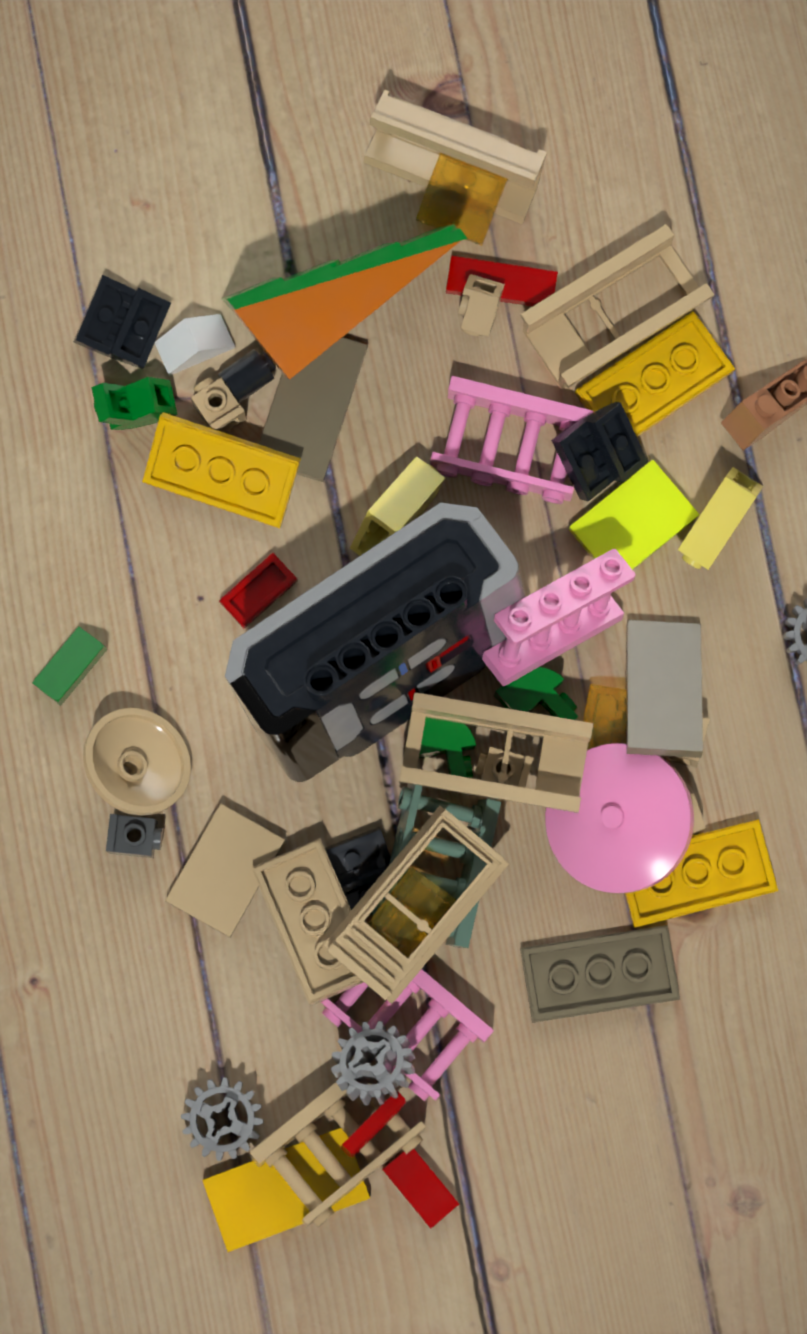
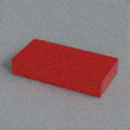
(258, 590)
(373, 1125)
(421, 1187)

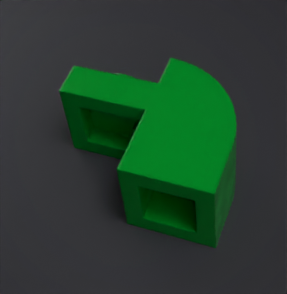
(133, 404)
(535, 689)
(449, 739)

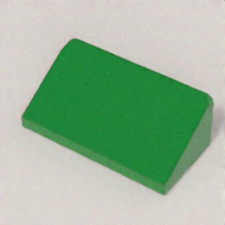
(69, 665)

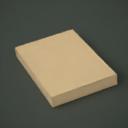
(219, 874)

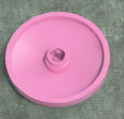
(629, 822)

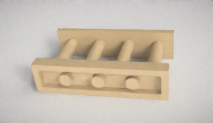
(303, 1129)

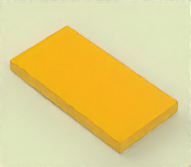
(660, 375)
(221, 470)
(714, 872)
(258, 1201)

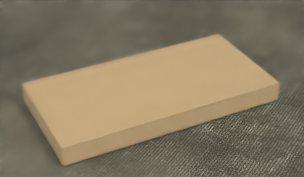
(306, 910)

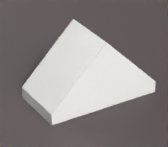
(193, 342)

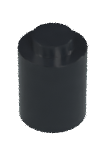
(248, 374)

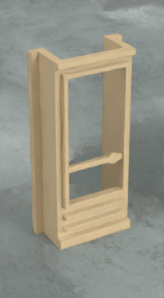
(413, 137)
(558, 341)
(559, 763)
(372, 955)

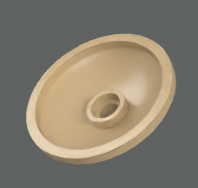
(149, 749)

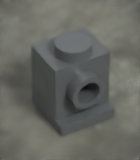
(118, 836)

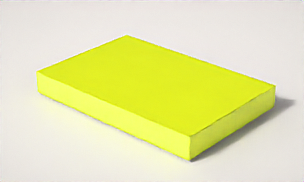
(635, 517)

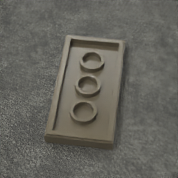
(313, 407)
(664, 689)
(599, 974)

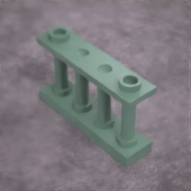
(483, 821)

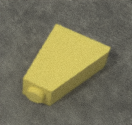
(398, 505)
(719, 519)

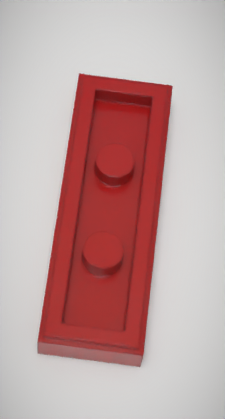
(522, 283)

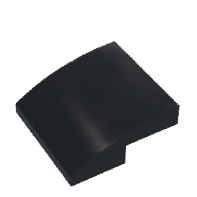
(122, 322)
(600, 450)
(359, 863)

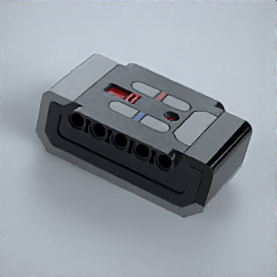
(357, 646)

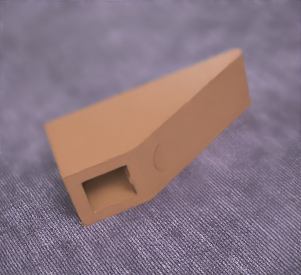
(768, 407)

